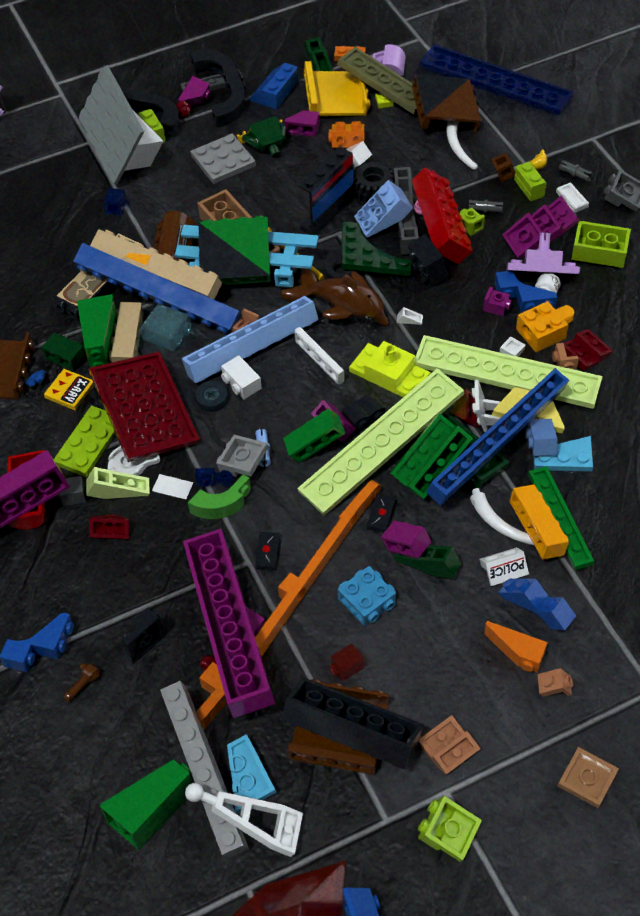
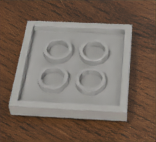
(223, 158)

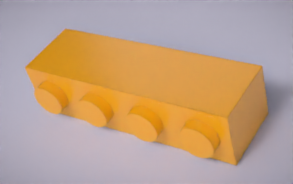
(539, 521)

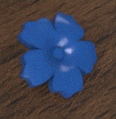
(35, 377)

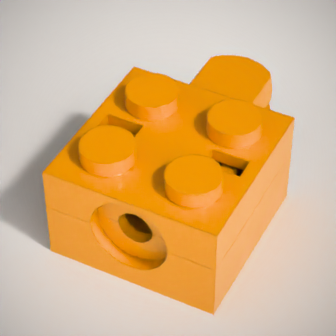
(544, 325)

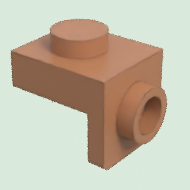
(246, 318)
(561, 359)
(555, 682)

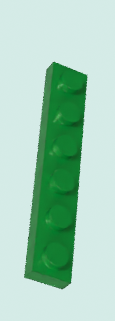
(577, 549)

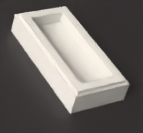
(573, 197)

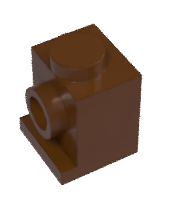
(503, 167)

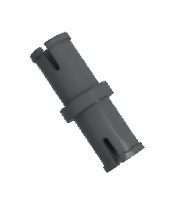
(576, 171)
(486, 206)

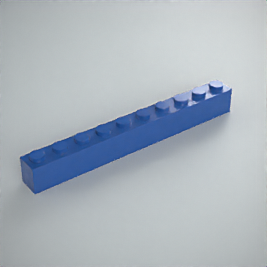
(156, 288)
(497, 437)

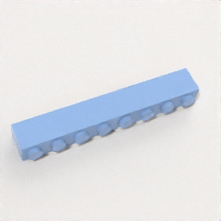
(250, 338)

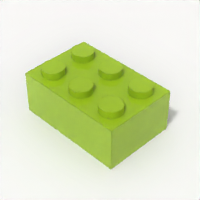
(601, 244)

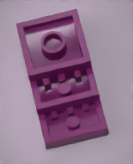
(552, 219)

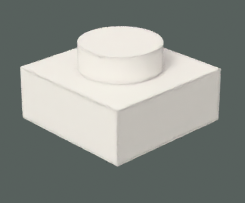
(512, 347)

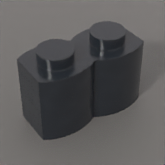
(364, 411)

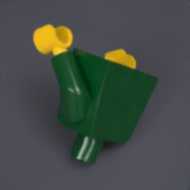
(265, 135)

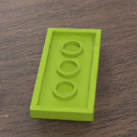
(86, 443)

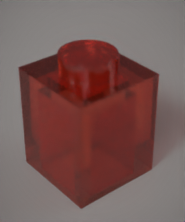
(346, 662)

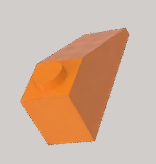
(520, 648)

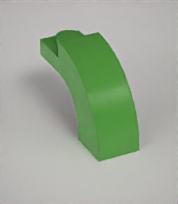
(220, 505)

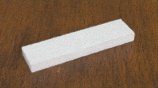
(319, 355)

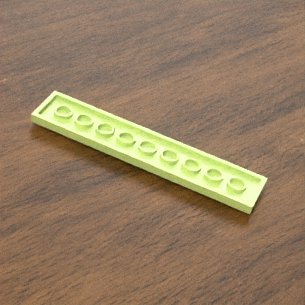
(503, 369)
(380, 441)

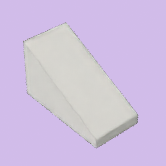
(409, 317)

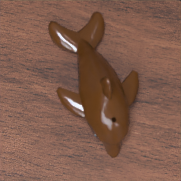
(347, 294)

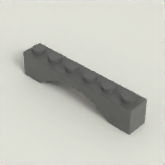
(407, 226)

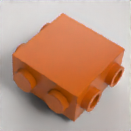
(346, 134)

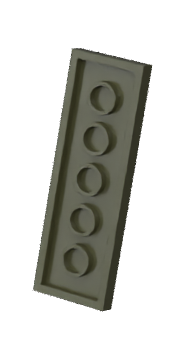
(379, 77)

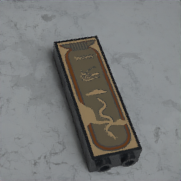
(82, 287)

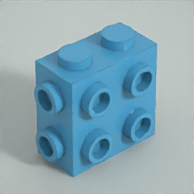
(367, 595)

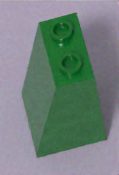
(97, 326)
(147, 803)

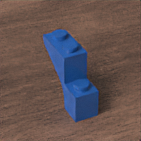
(526, 295)
(531, 596)
(47, 642)

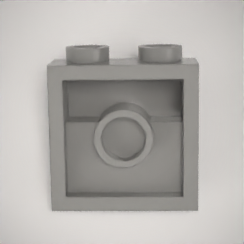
(241, 455)

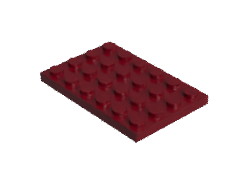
(144, 406)

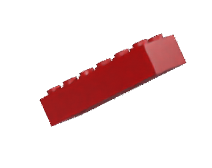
(442, 215)

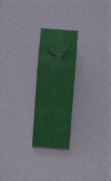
(435, 560)

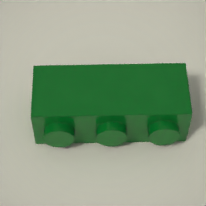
(314, 435)

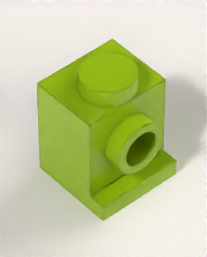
(472, 220)

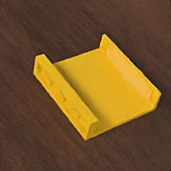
(335, 92)

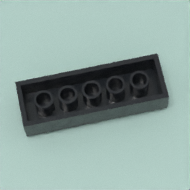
(352, 722)

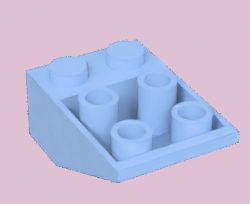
(383, 209)

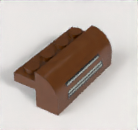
(169, 233)

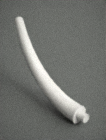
(454, 143)
(491, 518)

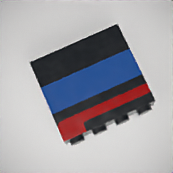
(329, 189)

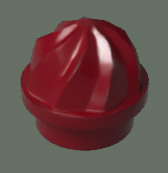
(183, 108)

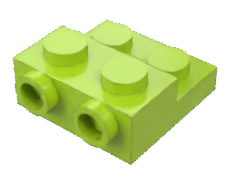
(449, 828)

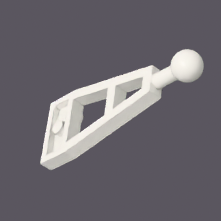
(287, 822)

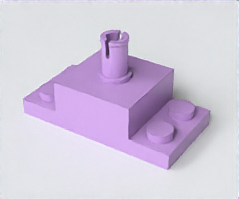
(543, 260)

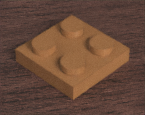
(588, 777)

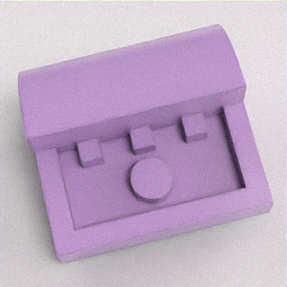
(392, 57)

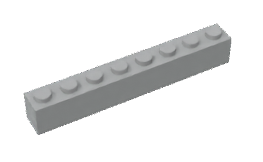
(202, 765)

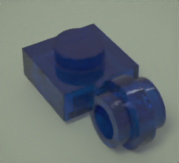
(208, 477)

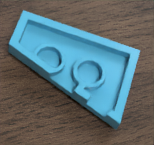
(570, 456)
(247, 772)

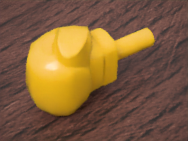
(540, 160)

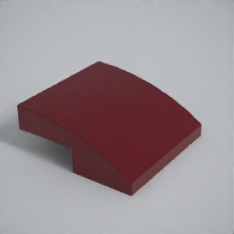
(588, 349)

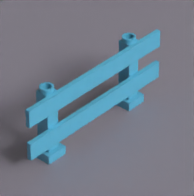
(286, 261)

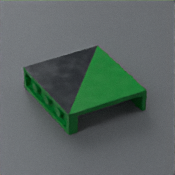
(235, 249)

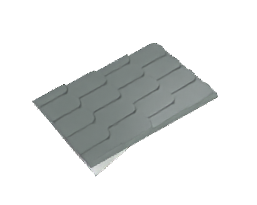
(116, 130)

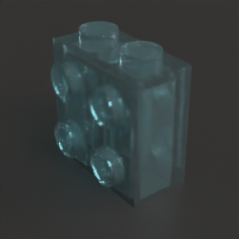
(165, 327)

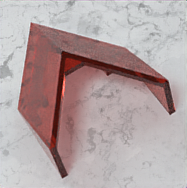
(302, 895)

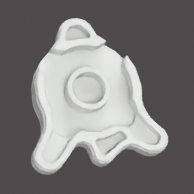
(119, 463)

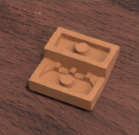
(448, 745)

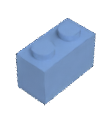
(541, 437)

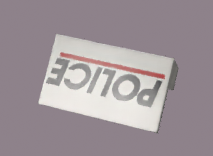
(505, 566)

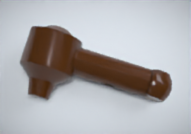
(89, 674)

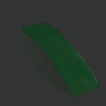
(317, 55)

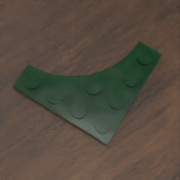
(362, 256)

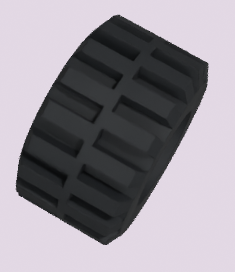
(369, 179)

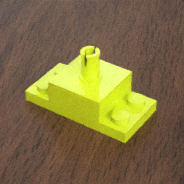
(389, 368)

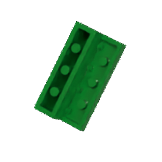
(430, 455)

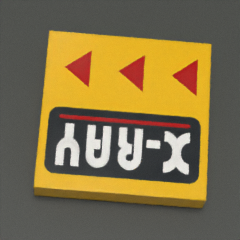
(69, 389)

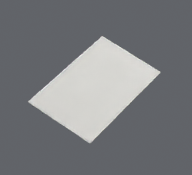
(172, 486)

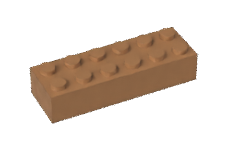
(225, 206)

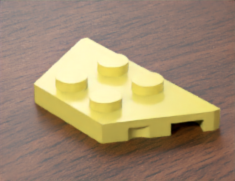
(515, 396)

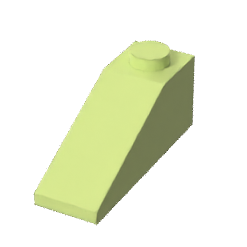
(114, 484)

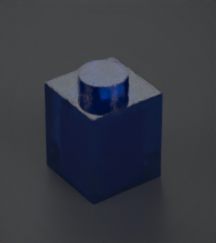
(115, 201)

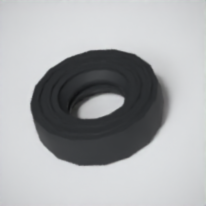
(332, 264)

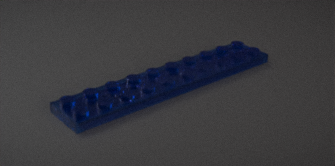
(497, 79)

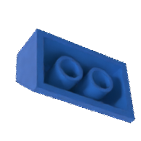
(276, 86)
(360, 902)

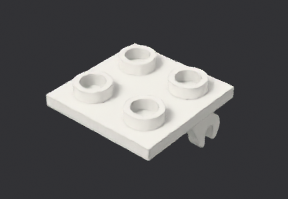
(482, 405)

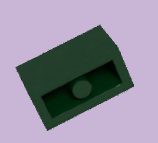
(63, 352)

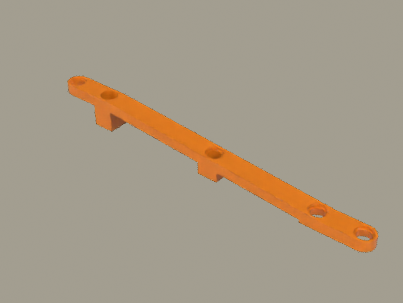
(291, 591)

